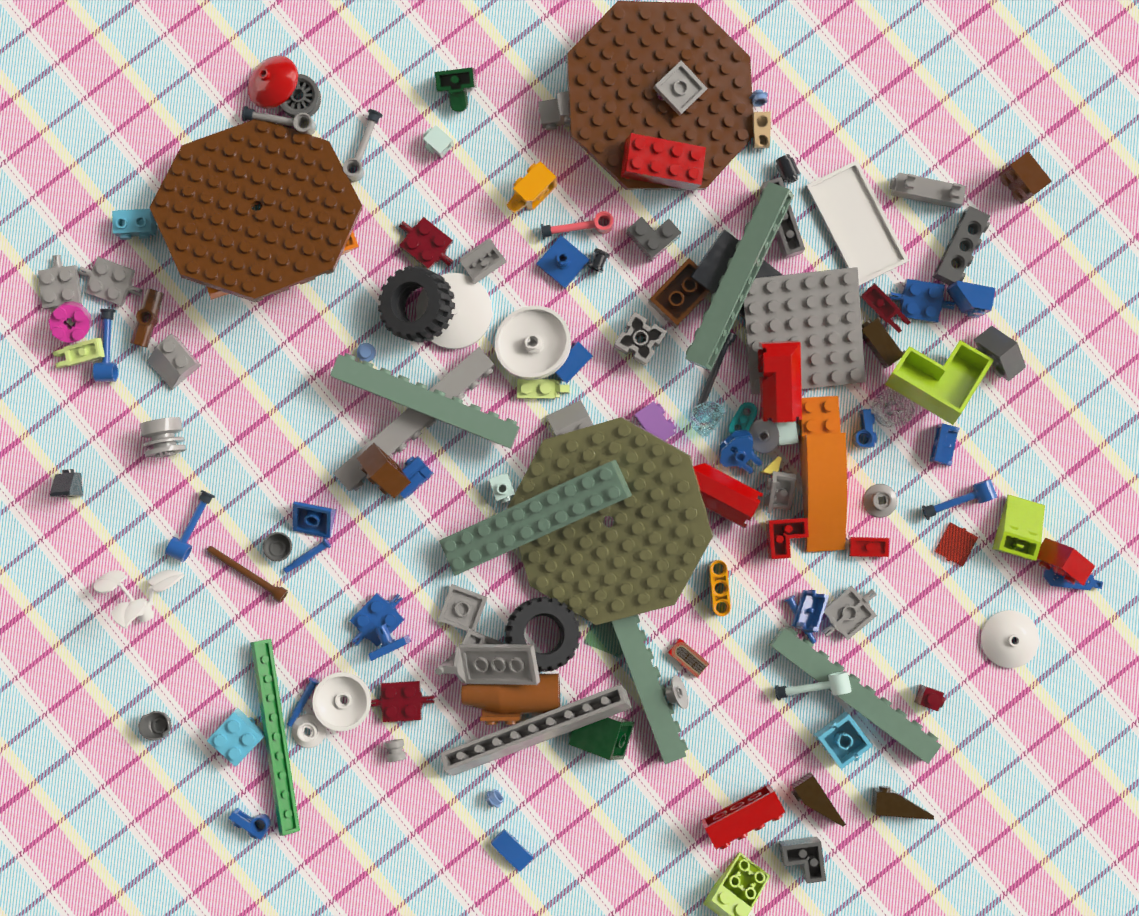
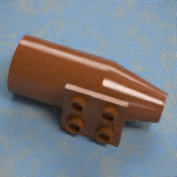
(509, 701)

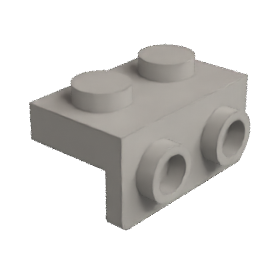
(482, 260)
(781, 491)

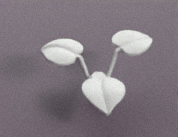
(126, 612)

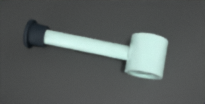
(837, 683)

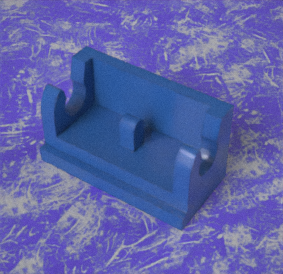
(576, 360)
(944, 444)
(810, 611)

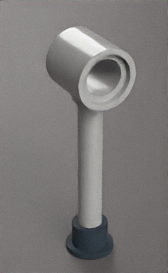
(250, 114)
(373, 119)

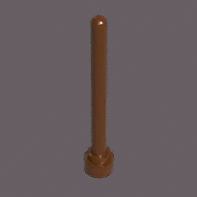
(277, 593)

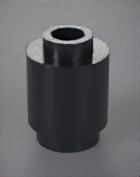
(787, 169)

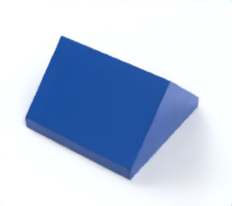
(313, 519)

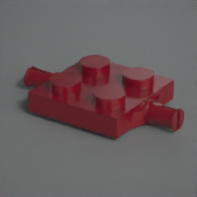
(426, 243)
(401, 701)

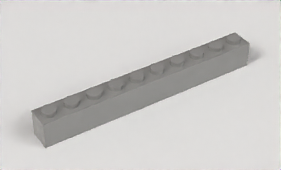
(411, 422)
(536, 730)

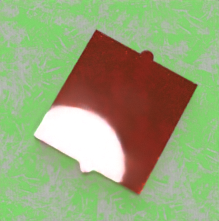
(956, 544)

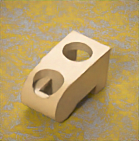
(761, 129)

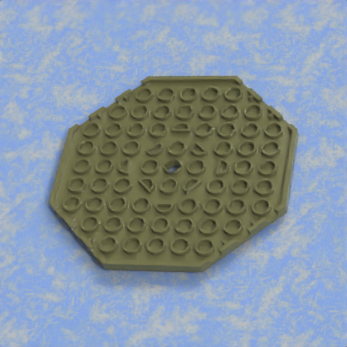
(654, 535)

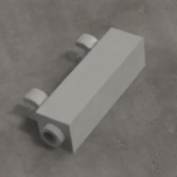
(928, 190)

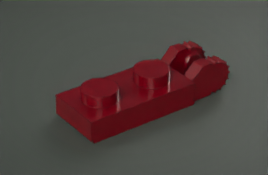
(884, 306)

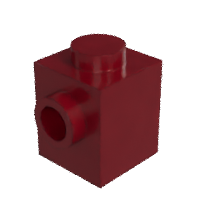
(930, 698)

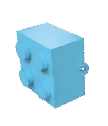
(236, 737)
(843, 740)

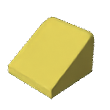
(772, 466)

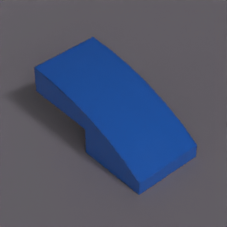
(511, 850)

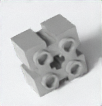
(636, 328)

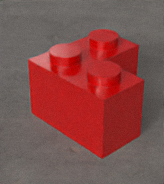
(779, 535)
(1064, 561)

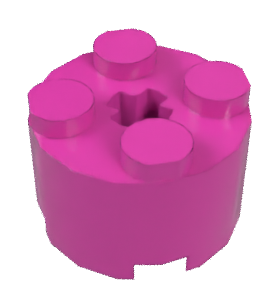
(79, 315)

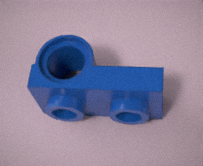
(866, 421)
(244, 821)

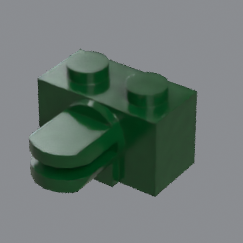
(456, 83)

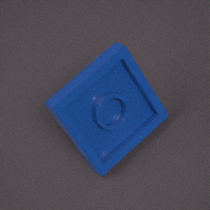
(563, 262)
(388, 644)

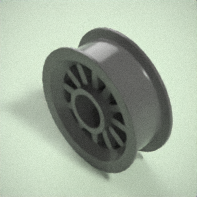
(314, 104)

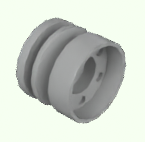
(163, 437)

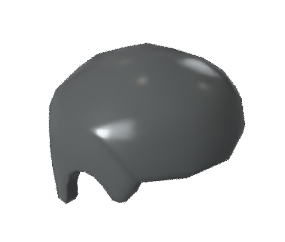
(277, 546)
(155, 725)

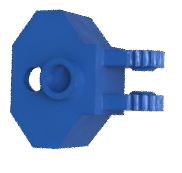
(738, 451)

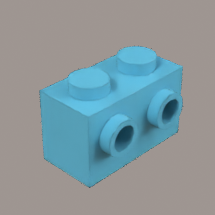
(133, 223)

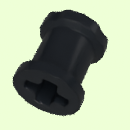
(598, 260)

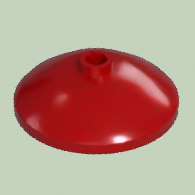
(272, 82)

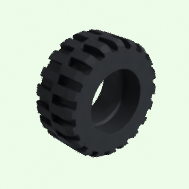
(396, 294)
(561, 615)

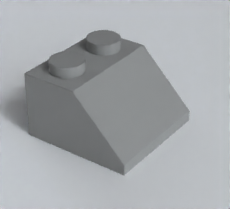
(173, 361)
(569, 419)

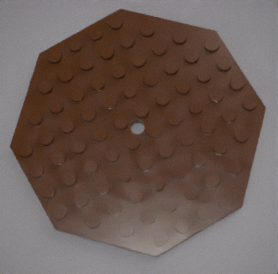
(628, 55)
(247, 252)

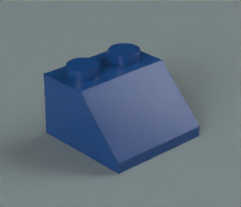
(972, 298)

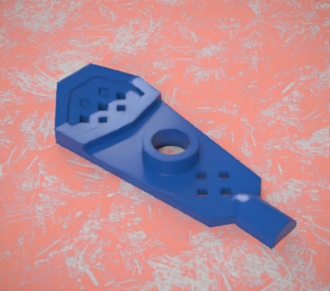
(1049, 575)

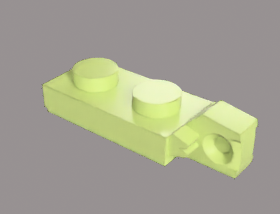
(540, 389)

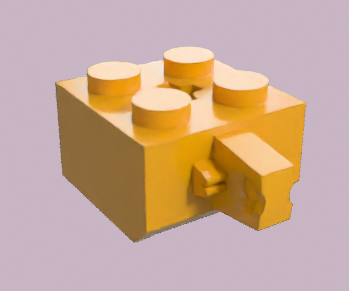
(532, 188)

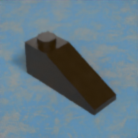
(812, 795)
(890, 803)

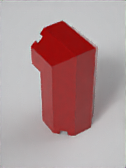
(780, 381)
(726, 495)

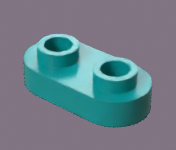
(741, 419)

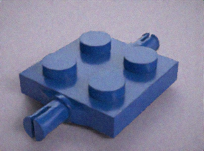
(922, 300)
(375, 614)

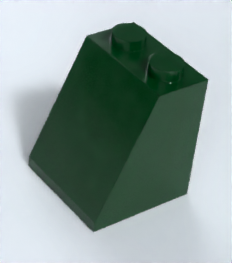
(604, 738)

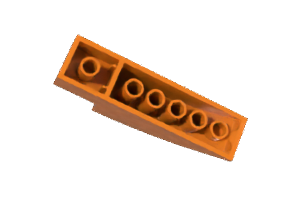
(823, 473)

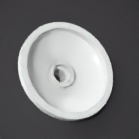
(997, 638)
(328, 703)

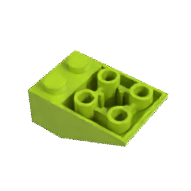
(1020, 528)
(737, 888)

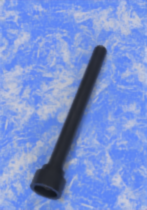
(713, 373)

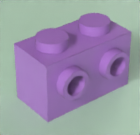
(653, 421)

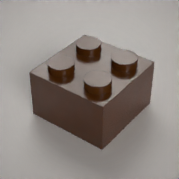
(1024, 178)
(383, 471)

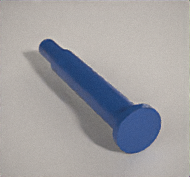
(308, 555)
(793, 605)
(303, 700)

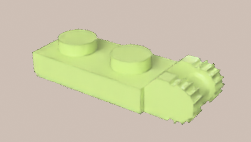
(80, 353)

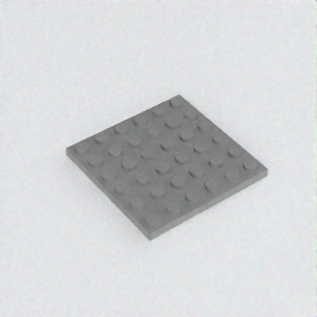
(820, 313)

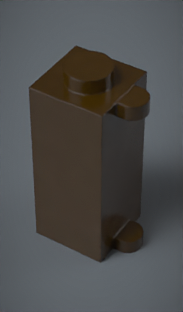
(881, 342)

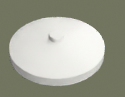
(471, 312)
(532, 342)

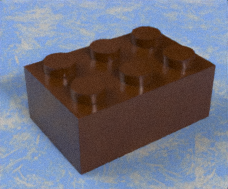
(678, 295)

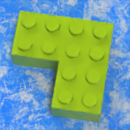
(937, 387)

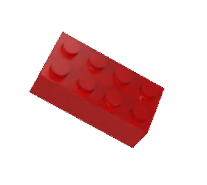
(663, 162)
(743, 816)

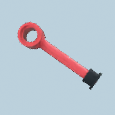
(548, 230)

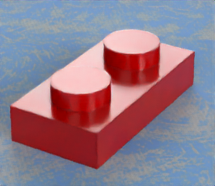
(868, 546)

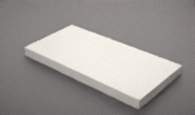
(857, 222)

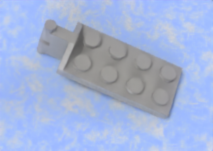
(493, 664)

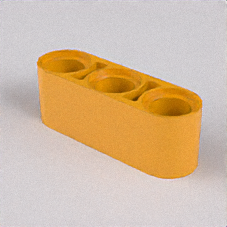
(723, 596)

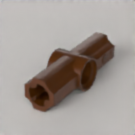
(150, 305)

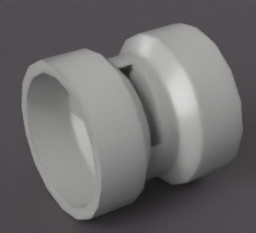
(395, 750)

